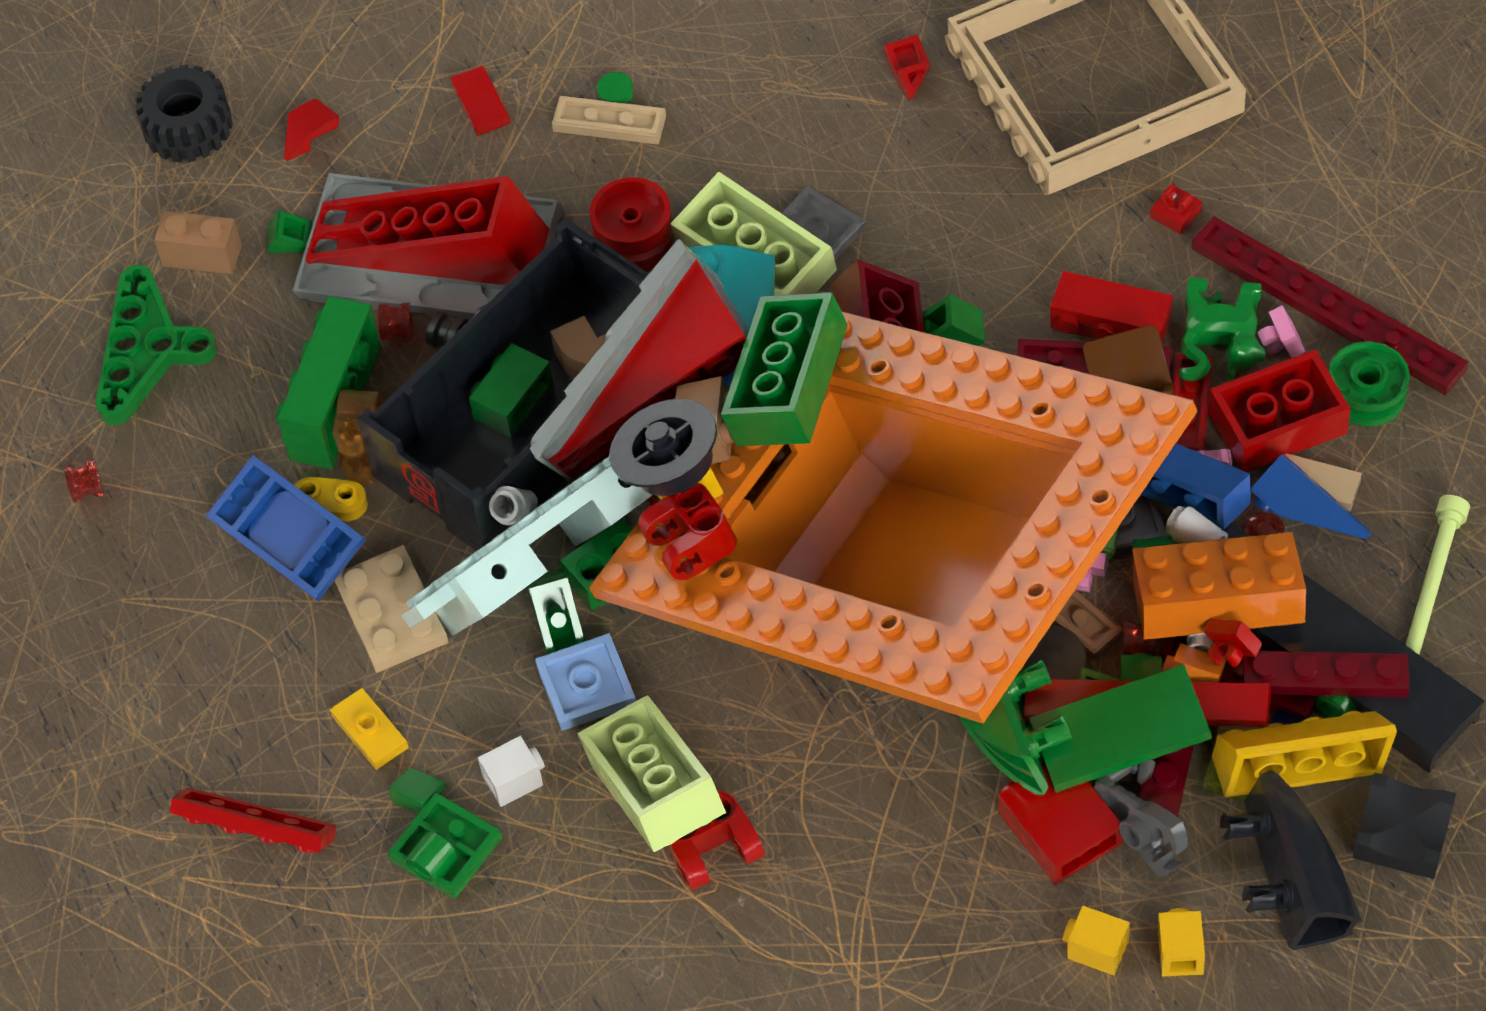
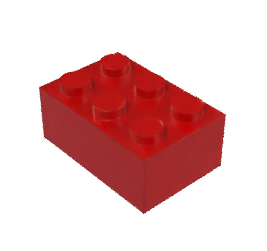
(1279, 411)

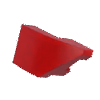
(908, 64)
(305, 124)

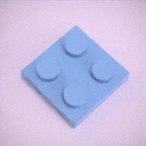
(585, 681)

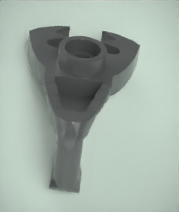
(1144, 823)

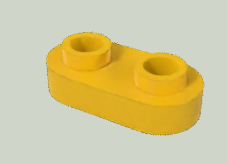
(330, 493)

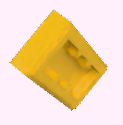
(369, 728)

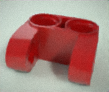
(708, 530)
(734, 827)

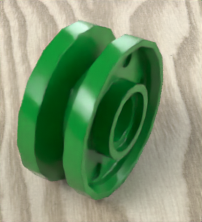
(1372, 382)

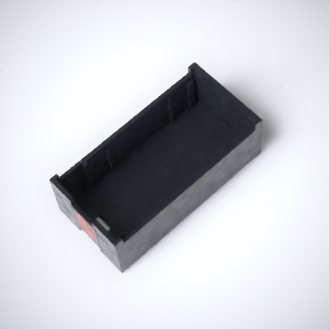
(426, 434)

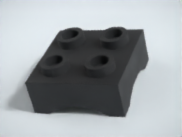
(1404, 826)

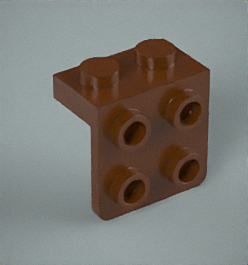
(1130, 358)

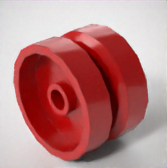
(633, 220)

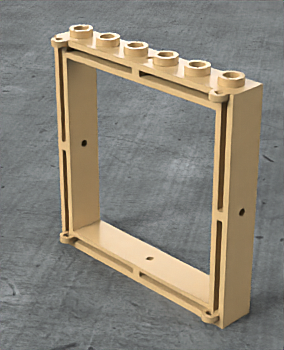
(1062, 169)

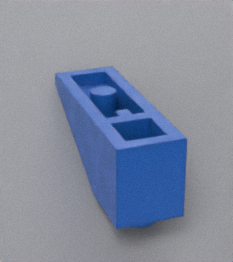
(1300, 498)

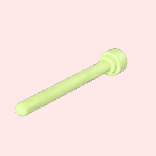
(1451, 514)

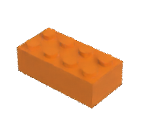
(1218, 579)

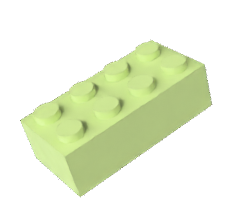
(737, 218)
(651, 773)

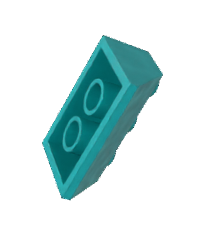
(744, 274)

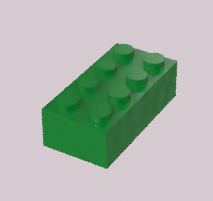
(334, 359)
(784, 369)

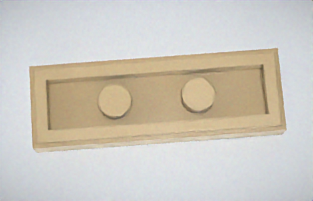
(609, 120)

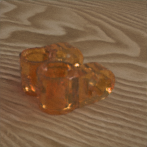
(348, 433)

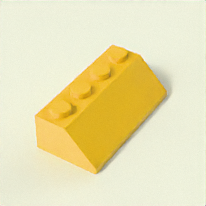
(1304, 751)

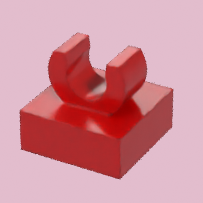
(1176, 209)
(1231, 640)

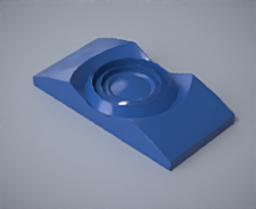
(285, 528)

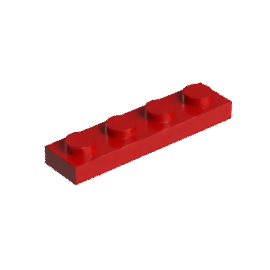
(241, 816)

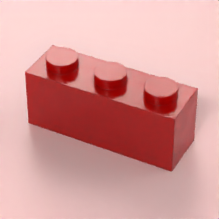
(1105, 307)

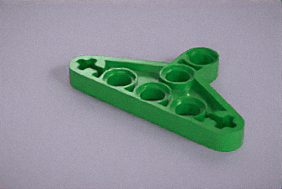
(142, 360)

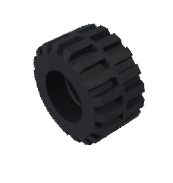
(179, 92)

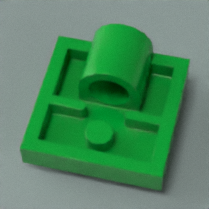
(445, 845)

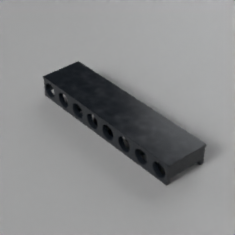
(1436, 703)

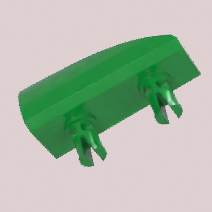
(1008, 739)

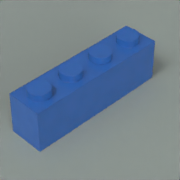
(1200, 482)

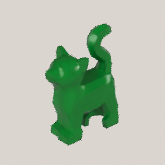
(1221, 324)

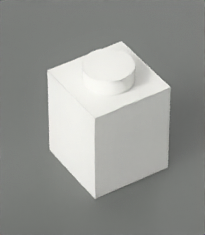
(512, 770)

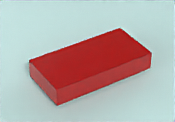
(480, 100)

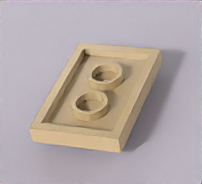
(375, 600)

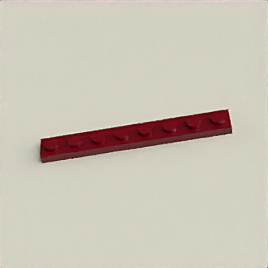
(1327, 303)

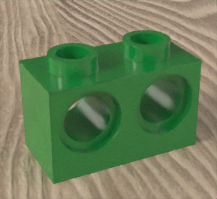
(591, 559)

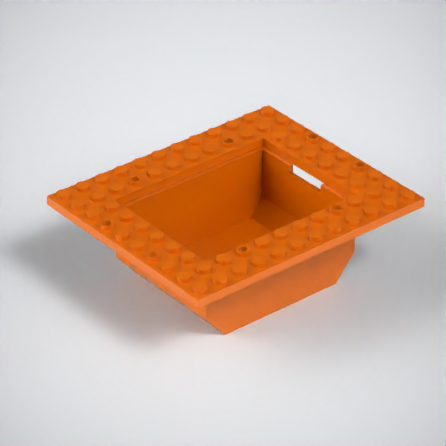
(922, 520)

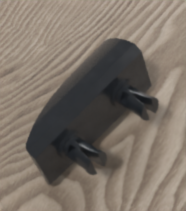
(1299, 864)

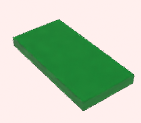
(1125, 727)

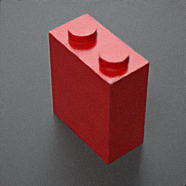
(1060, 828)

